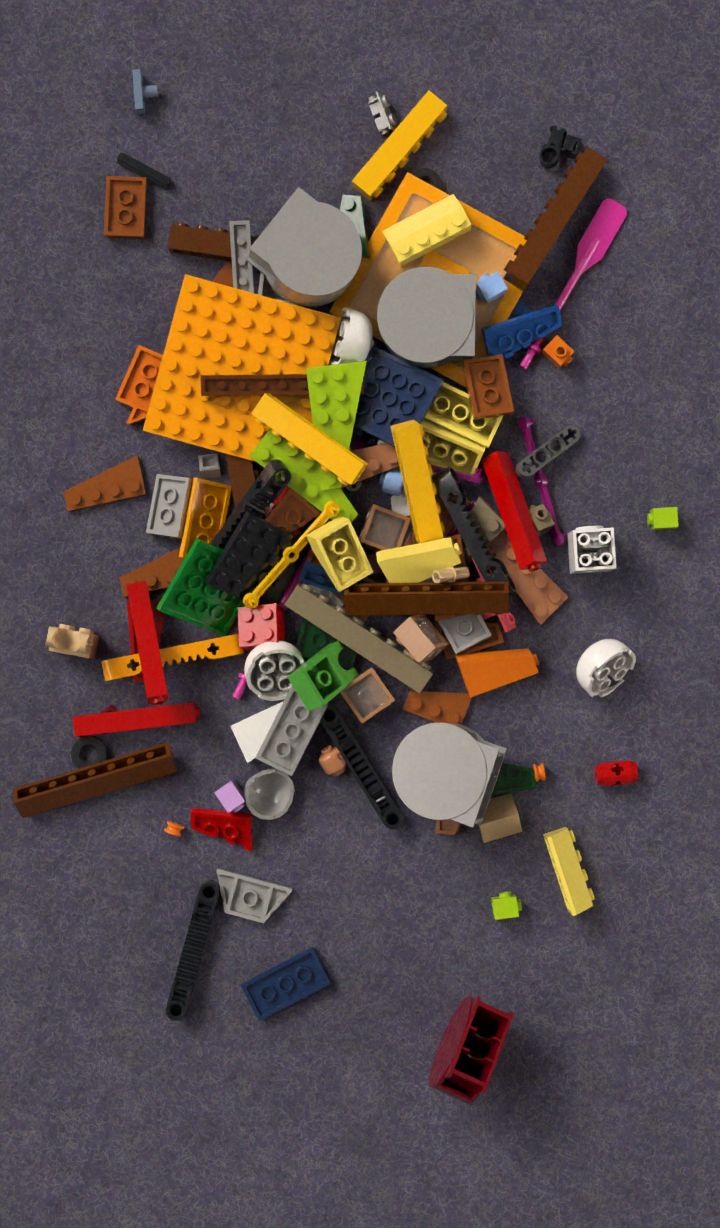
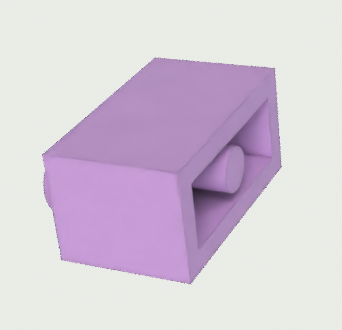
(231, 796)

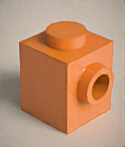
(558, 352)

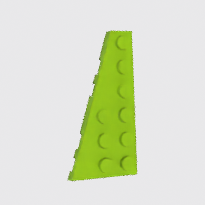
(334, 404)
(304, 474)

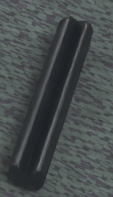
(143, 170)

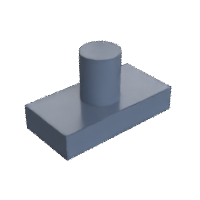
(142, 92)

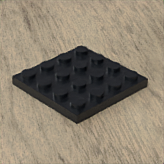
(250, 557)

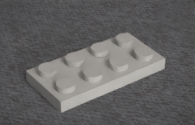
(463, 631)
(289, 733)

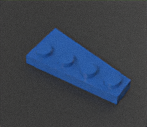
(520, 331)

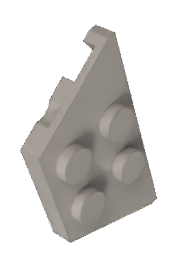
(250, 896)

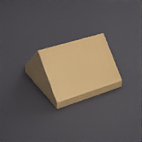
(500, 819)

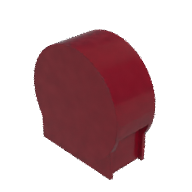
(469, 1050)

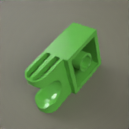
(321, 677)

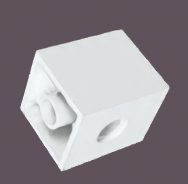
(591, 549)

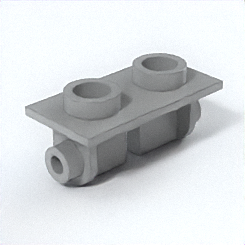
(380, 105)

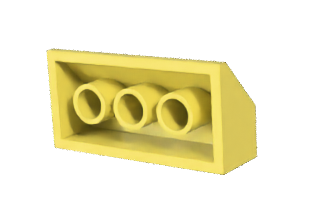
(427, 230)
(453, 411)
(450, 448)
(568, 870)

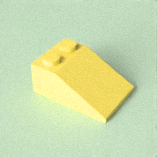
(340, 552)

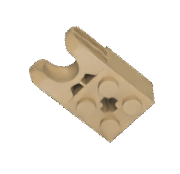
(71, 642)

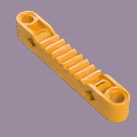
(227, 646)

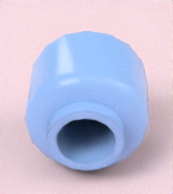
(392, 482)

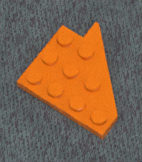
(139, 383)

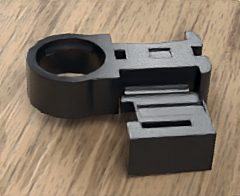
(561, 142)

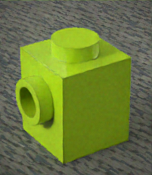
(663, 518)
(505, 906)

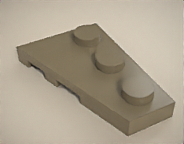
(490, 523)

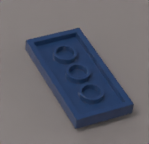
(285, 983)

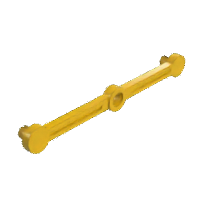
(251, 599)

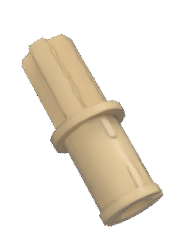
(450, 574)

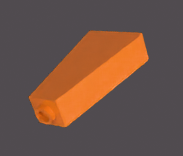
(495, 668)

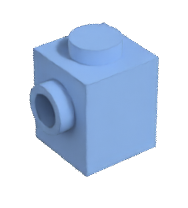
(490, 287)

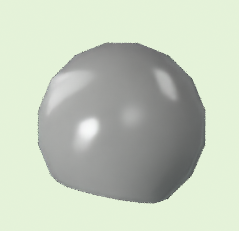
(269, 794)

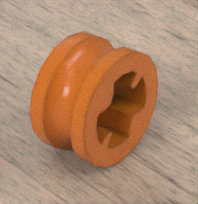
(539, 772)
(174, 828)

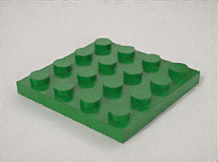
(194, 599)

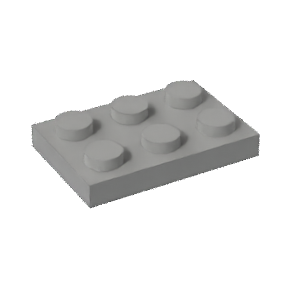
(169, 506)

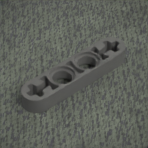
(548, 452)

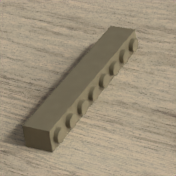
(359, 637)

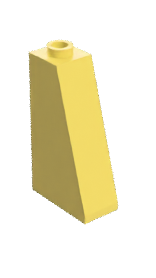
(418, 561)

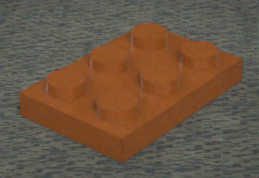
(125, 207)
(488, 386)

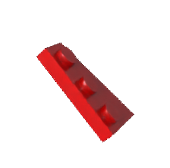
(229, 826)

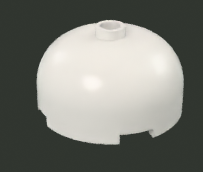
(357, 338)
(599, 661)
(269, 667)

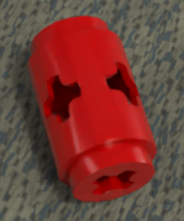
(605, 776)

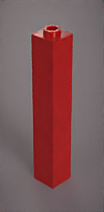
(514, 511)
(147, 643)
(135, 719)

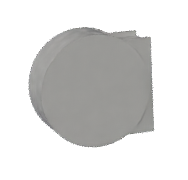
(308, 251)
(429, 317)
(447, 772)

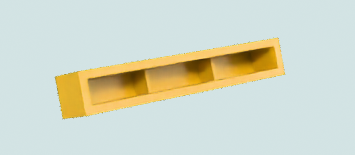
(399, 145)
(309, 438)
(417, 481)

